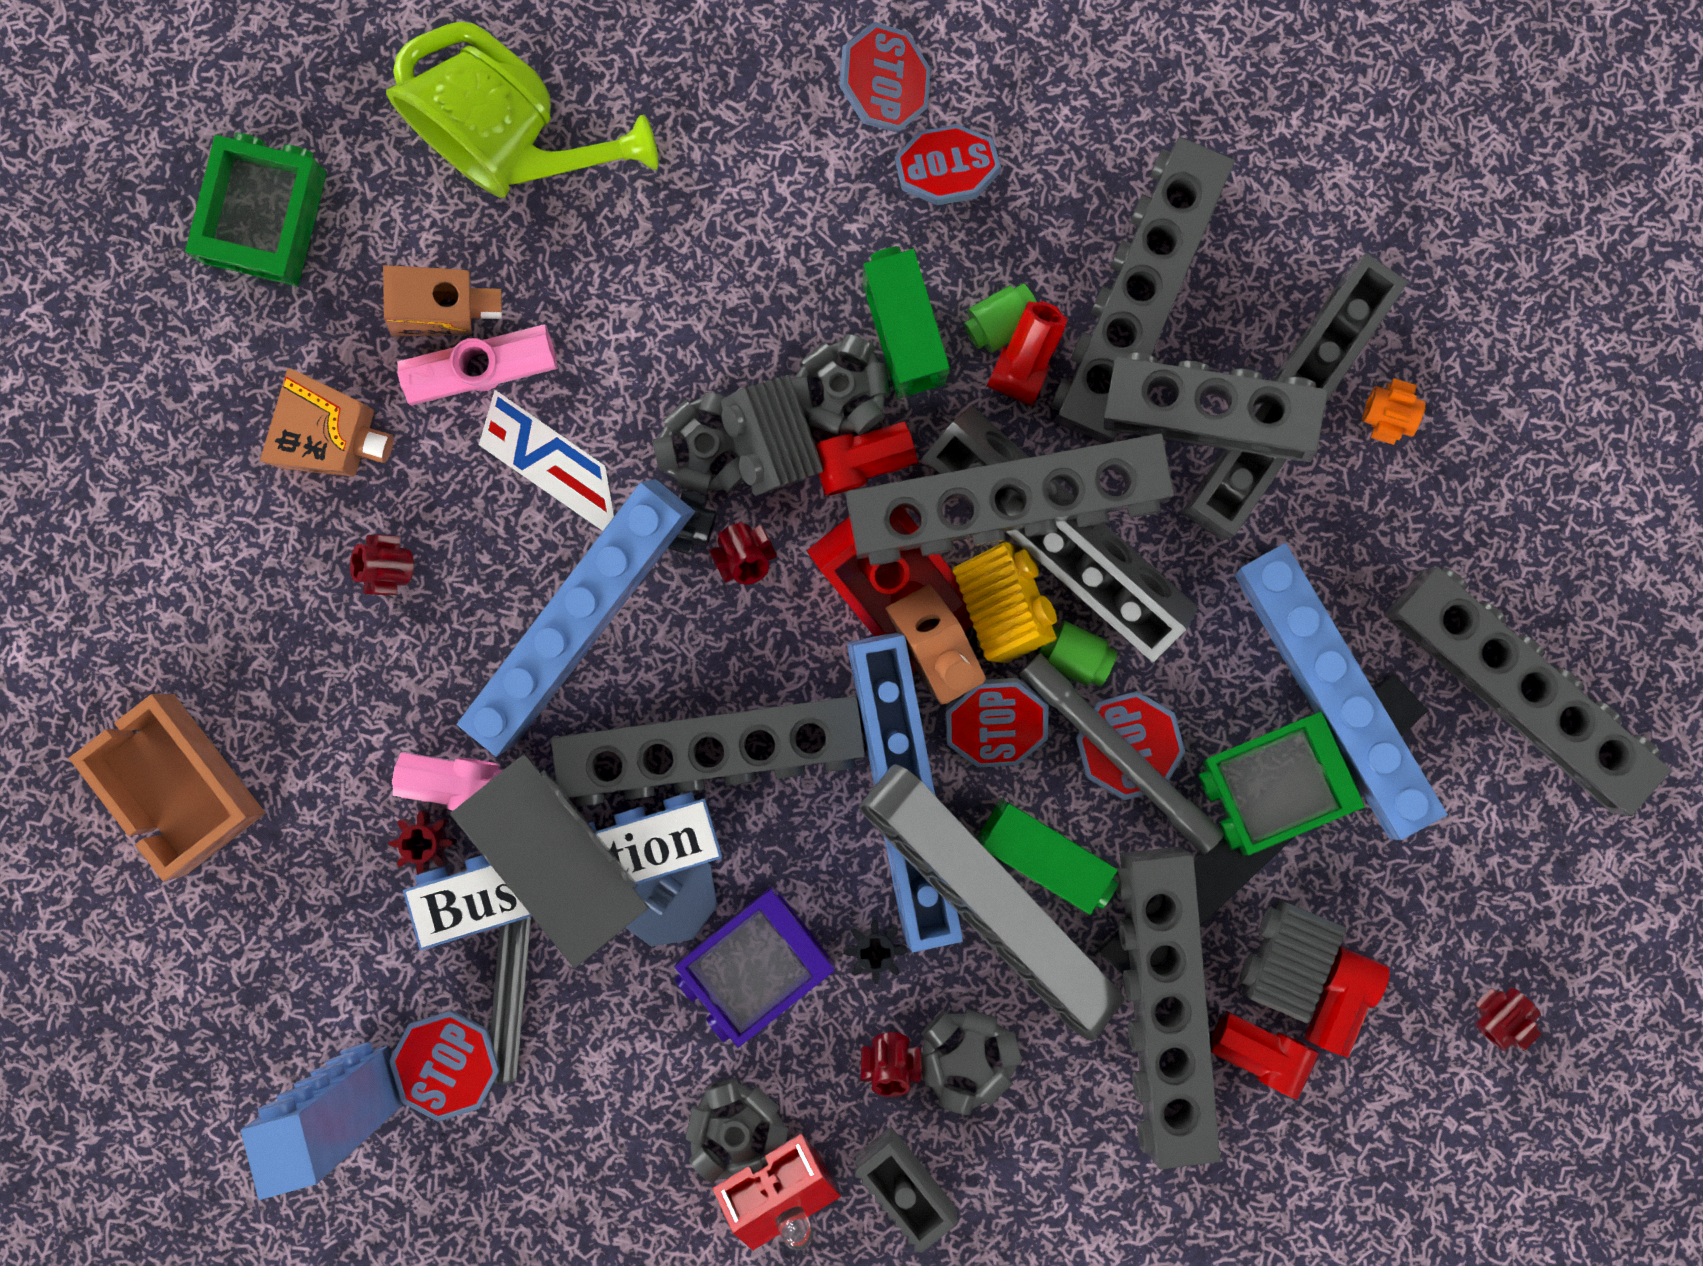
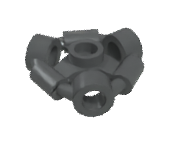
(843, 386)
(704, 447)
(967, 1059)
(732, 1131)

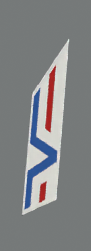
(547, 460)

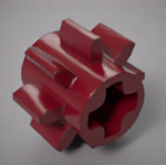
(743, 553)
(381, 564)
(429, 830)
(1508, 1019)
(891, 1064)

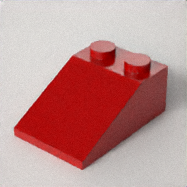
(875, 587)

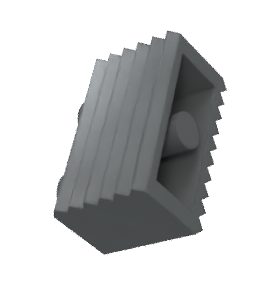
(770, 435)
(1291, 960)
(905, 1190)

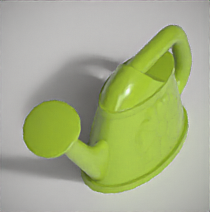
(488, 110)

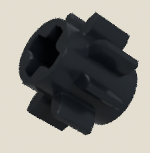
(698, 528)
(886, 958)

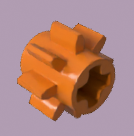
(1393, 411)

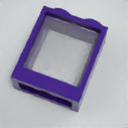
(749, 971)

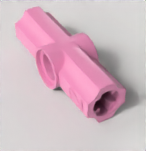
(446, 374)
(440, 779)

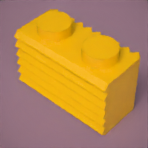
(1006, 602)

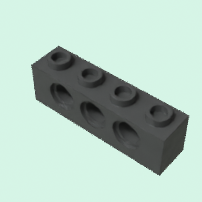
(1237, 429)

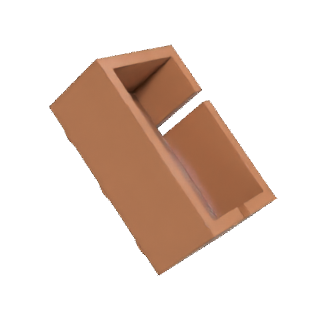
(167, 781)

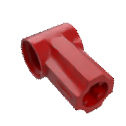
(1026, 358)
(854, 460)
(1348, 993)
(1275, 1059)

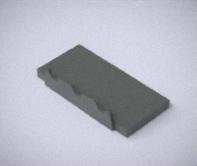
(551, 859)

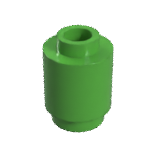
(996, 317)
(1080, 654)

